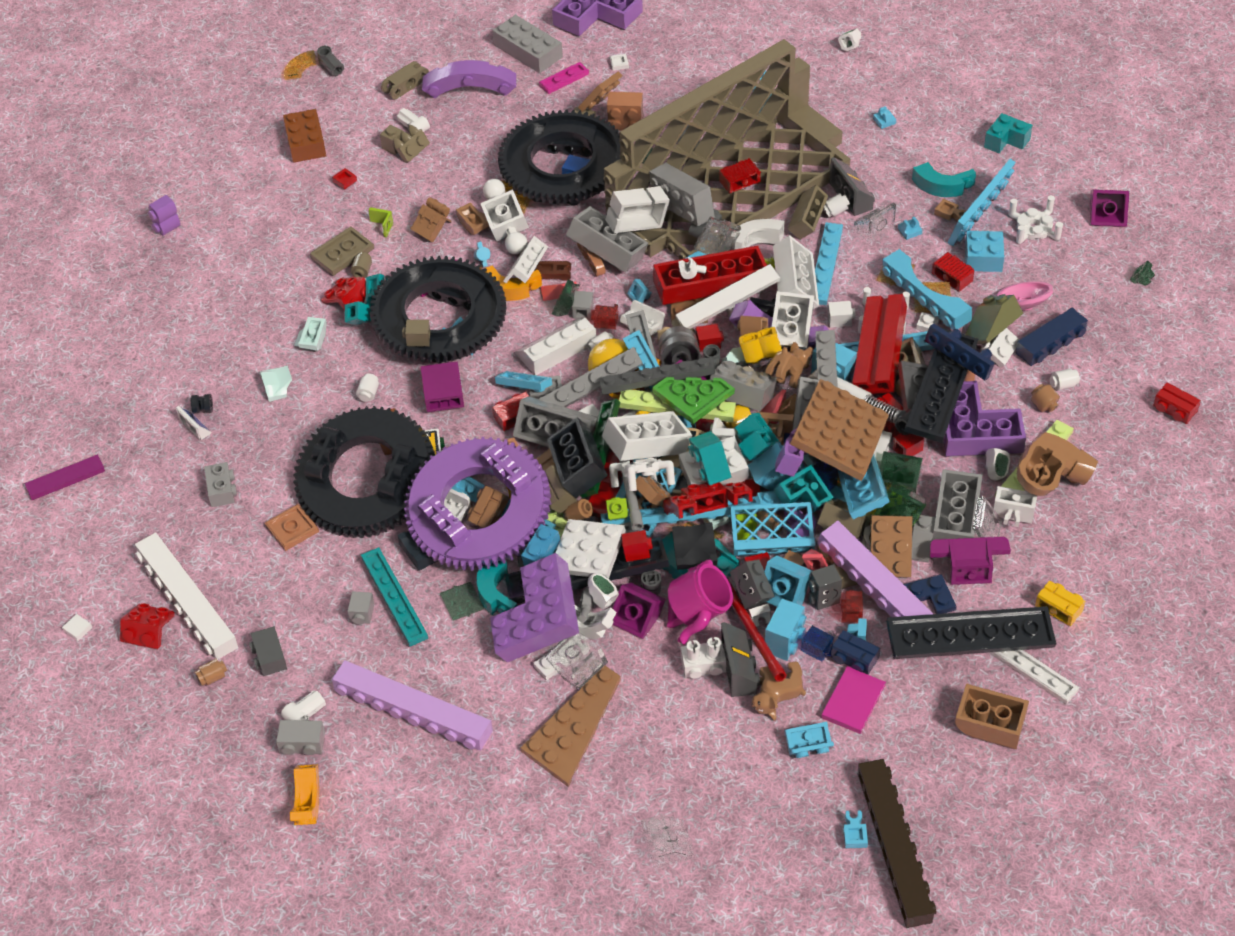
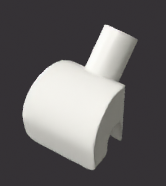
(689, 269)

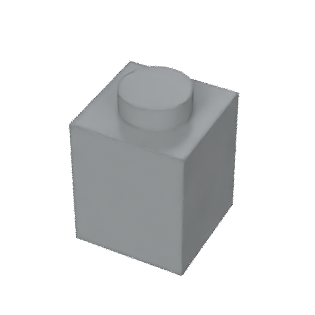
(582, 305)
(361, 607)

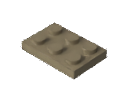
(341, 250)

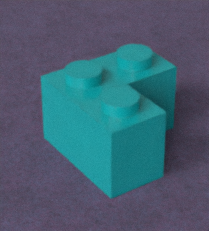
(1007, 131)
(755, 436)
(709, 452)
(806, 486)

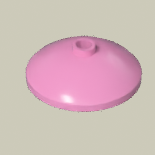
(1029, 293)

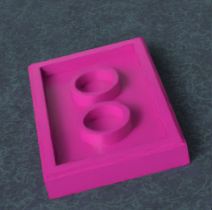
(853, 700)

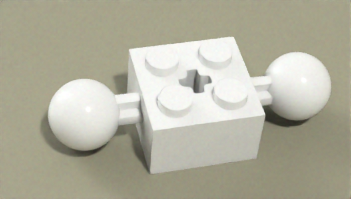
(504, 216)

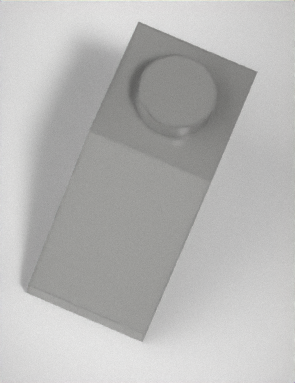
(922, 538)

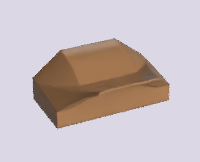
(472, 219)

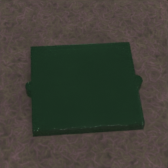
(461, 601)

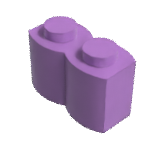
(163, 215)

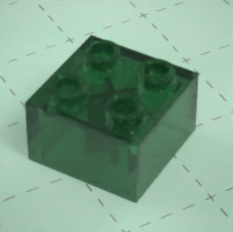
(901, 469)
(902, 503)

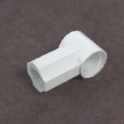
(408, 118)
(304, 708)

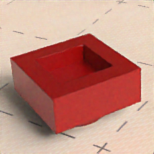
(344, 178)

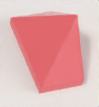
(552, 292)
(775, 403)
(814, 560)

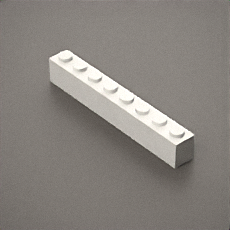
(186, 596)

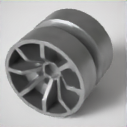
(678, 344)

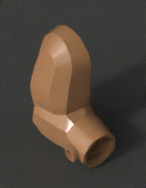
(1048, 459)

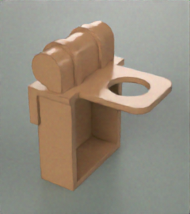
(431, 219)
(651, 491)

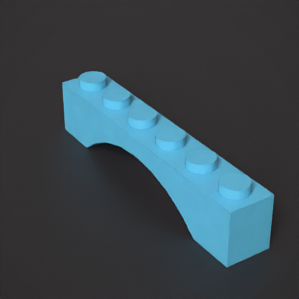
(950, 310)

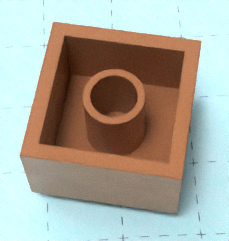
(624, 108)

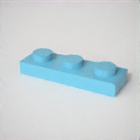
(523, 381)

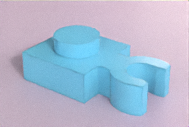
(855, 833)

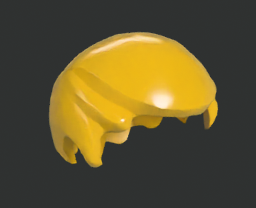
(605, 351)

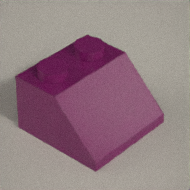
(1109, 207)
(637, 609)

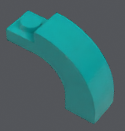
(942, 185)
(358, 312)
(488, 594)

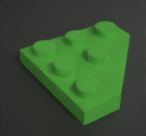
(693, 396)

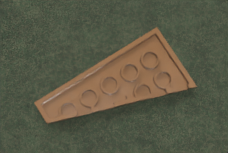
(567, 734)

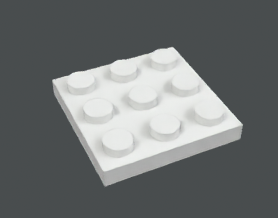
(590, 547)

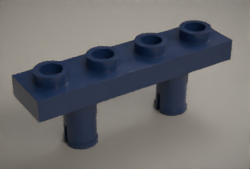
(953, 347)

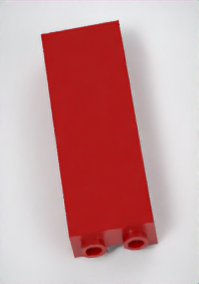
(880, 343)

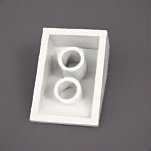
(793, 318)

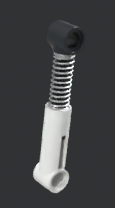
(897, 416)

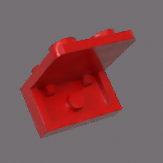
(346, 291)
(144, 625)

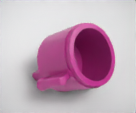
(698, 598)

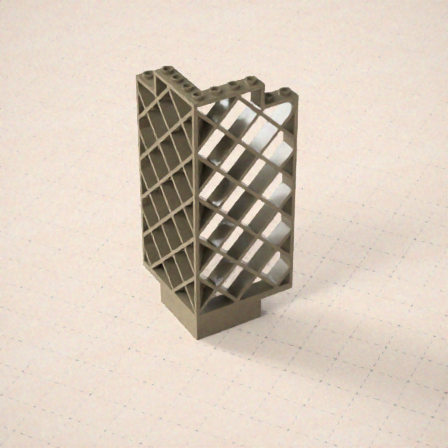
(786, 104)

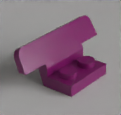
(970, 557)

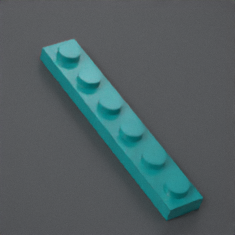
(394, 597)

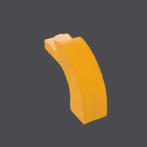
(515, 288)
(306, 795)

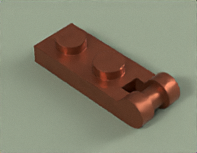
(554, 269)

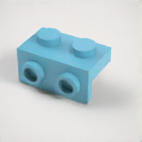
(808, 739)

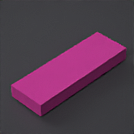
(564, 78)

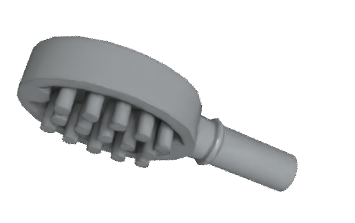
(587, 605)

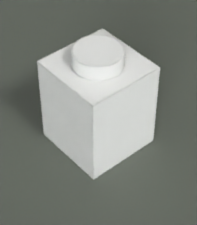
(840, 314)

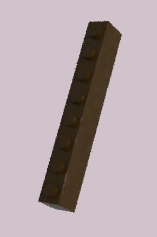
(896, 844)

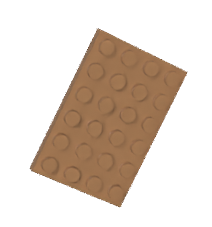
(840, 429)

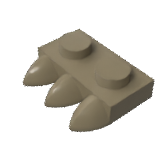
(411, 143)

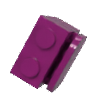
(442, 386)

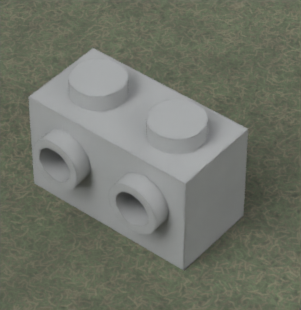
(220, 485)
(300, 737)

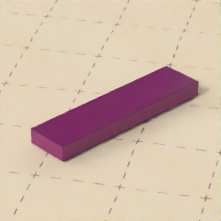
(64, 477)

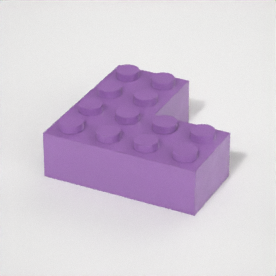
(579, 15)
(977, 430)
(545, 615)

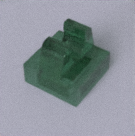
(1143, 274)

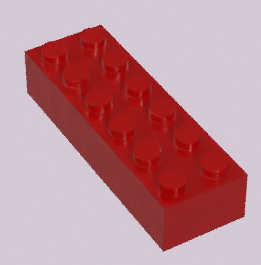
(721, 271)

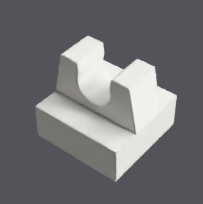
(761, 611)

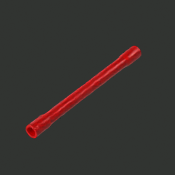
(773, 665)

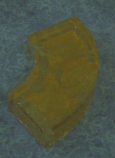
(298, 65)

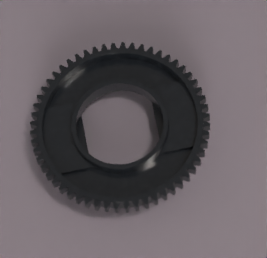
(564, 133)
(444, 280)
(368, 514)

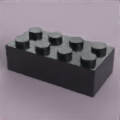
(576, 458)

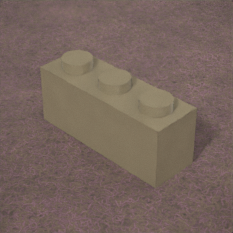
(807, 212)

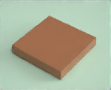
(291, 527)

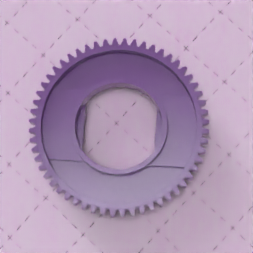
(444, 535)

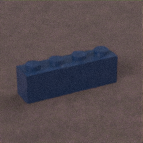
(1051, 336)

